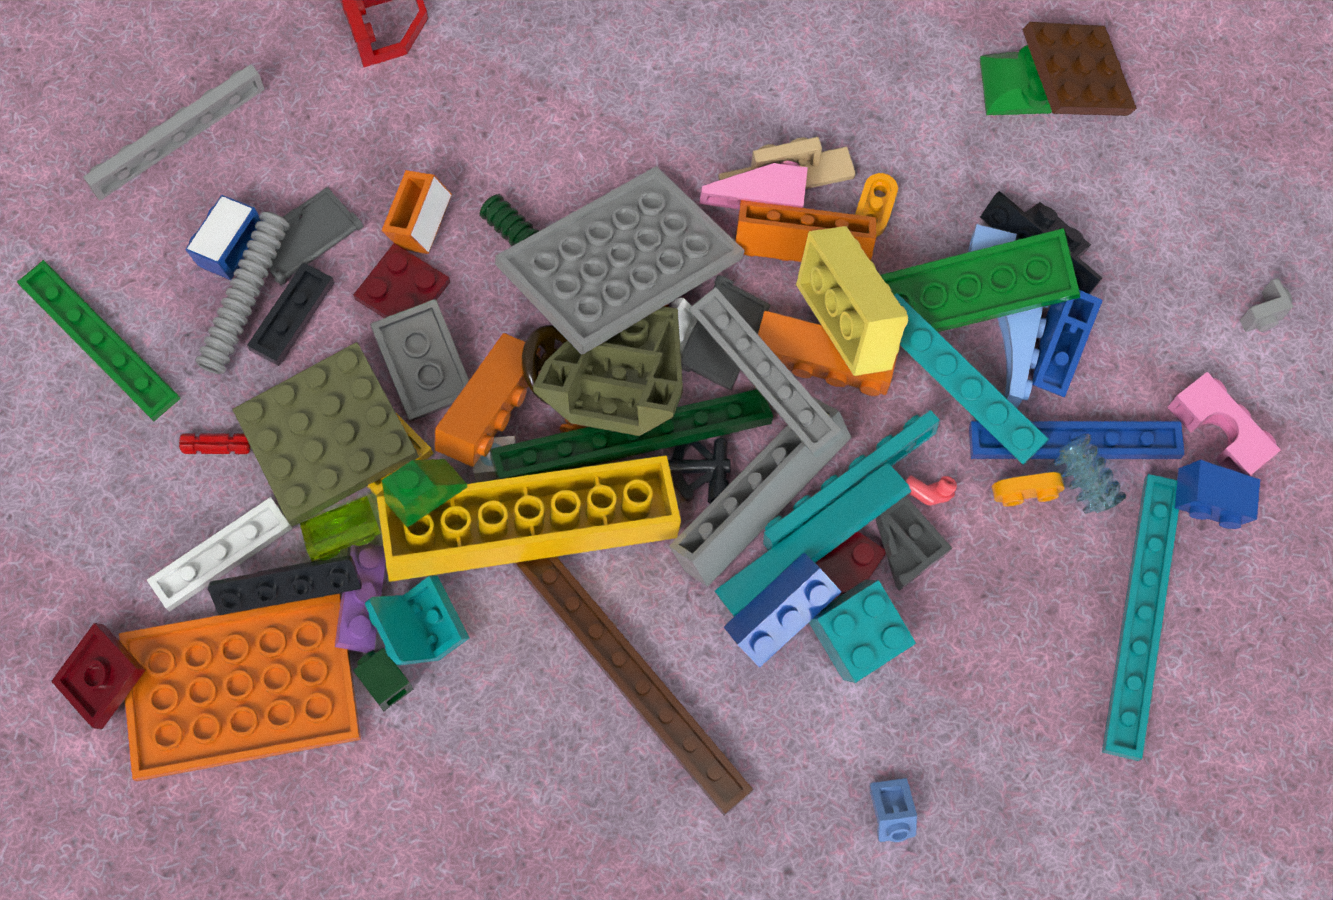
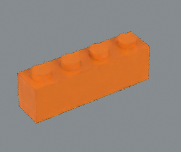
(783, 230)
(810, 352)
(484, 403)

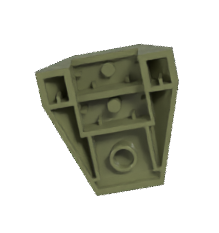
(622, 383)

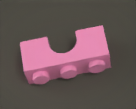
(1209, 403)

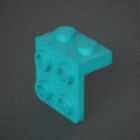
(418, 624)

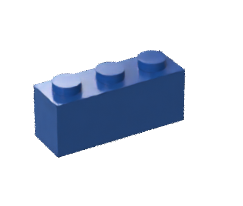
(782, 609)

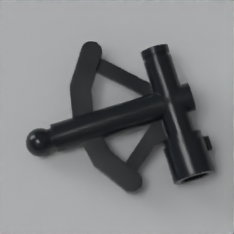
(714, 466)

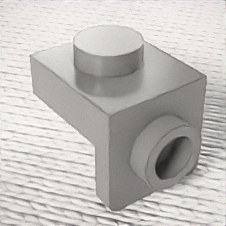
(1267, 314)

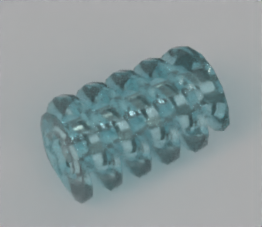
(1089, 475)

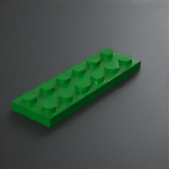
(989, 281)

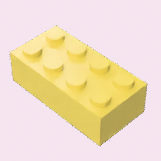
(851, 300)

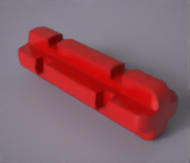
(214, 443)

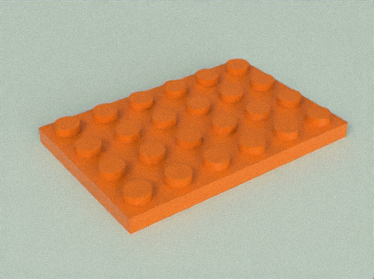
(239, 688)

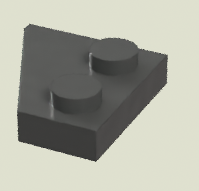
(909, 542)

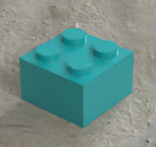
(861, 631)

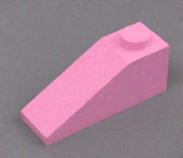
(769, 184)

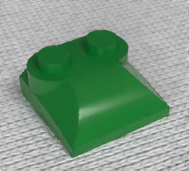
(1012, 84)

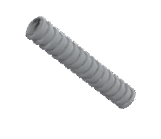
(242, 293)

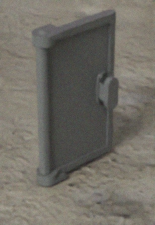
(322, 226)
(702, 351)

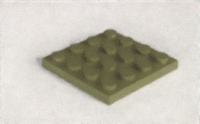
(324, 434)

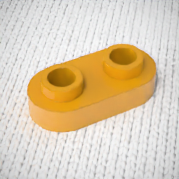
(877, 206)
(1016, 489)

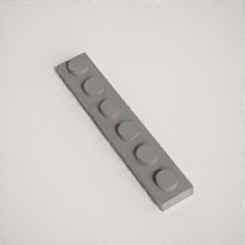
(174, 132)
(766, 372)

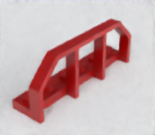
(364, 34)

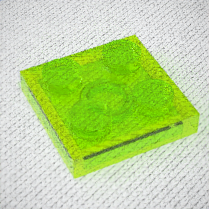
(339, 529)

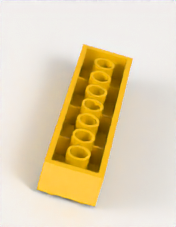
(535, 519)

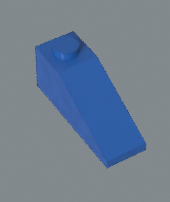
(1064, 341)

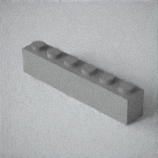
(751, 502)

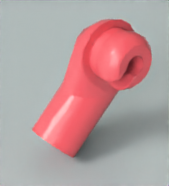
(932, 493)

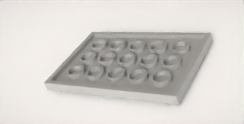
(618, 259)

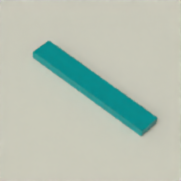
(817, 535)

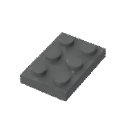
(421, 359)

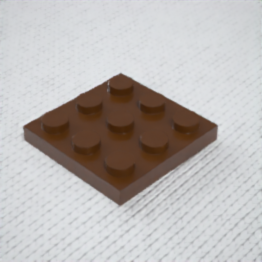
(1079, 69)

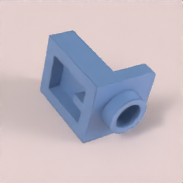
(894, 810)

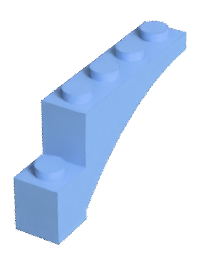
(1017, 329)

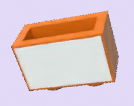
(416, 211)

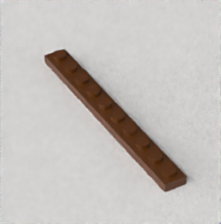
(637, 682)

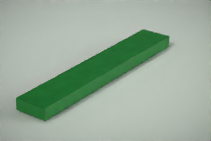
(99, 341)

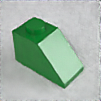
(421, 488)

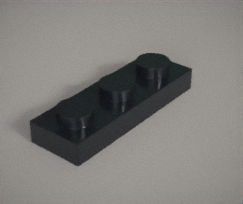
(290, 314)

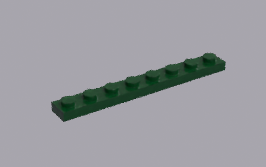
(596, 445)

